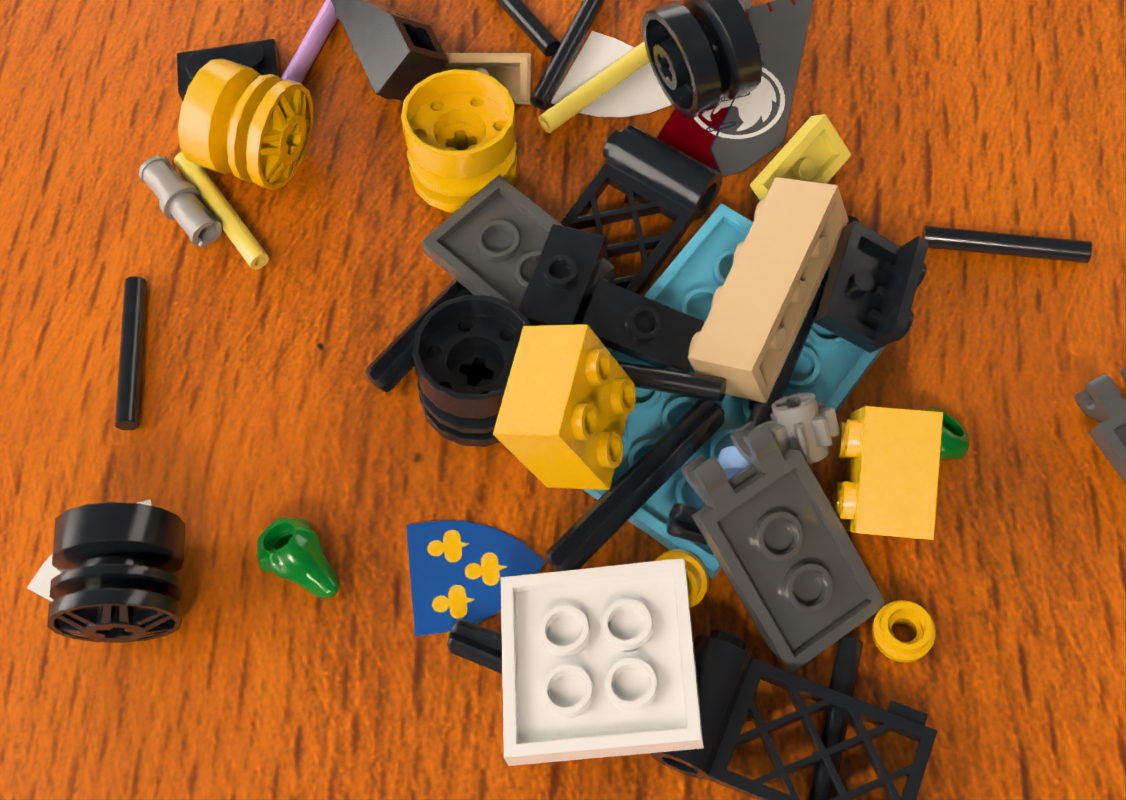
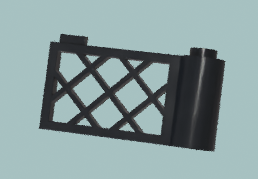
(658, 178)
(726, 694)

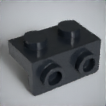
(871, 287)

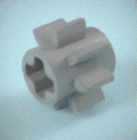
(803, 425)

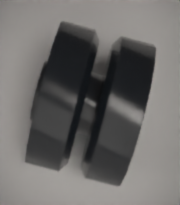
(702, 52)

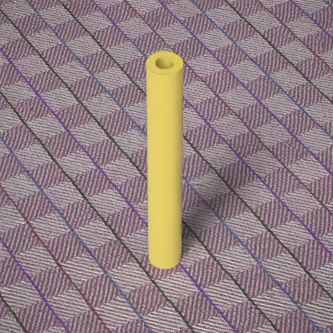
(594, 89)
(223, 212)

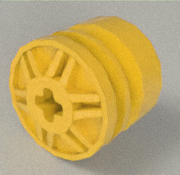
(245, 123)
(458, 136)

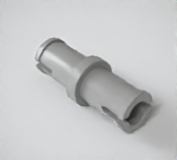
(180, 201)

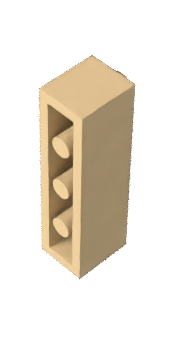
(770, 287)

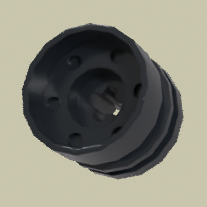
(454, 350)
(116, 573)

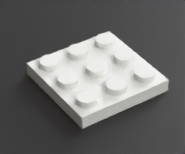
(598, 663)

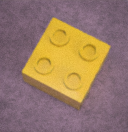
(565, 407)
(889, 472)

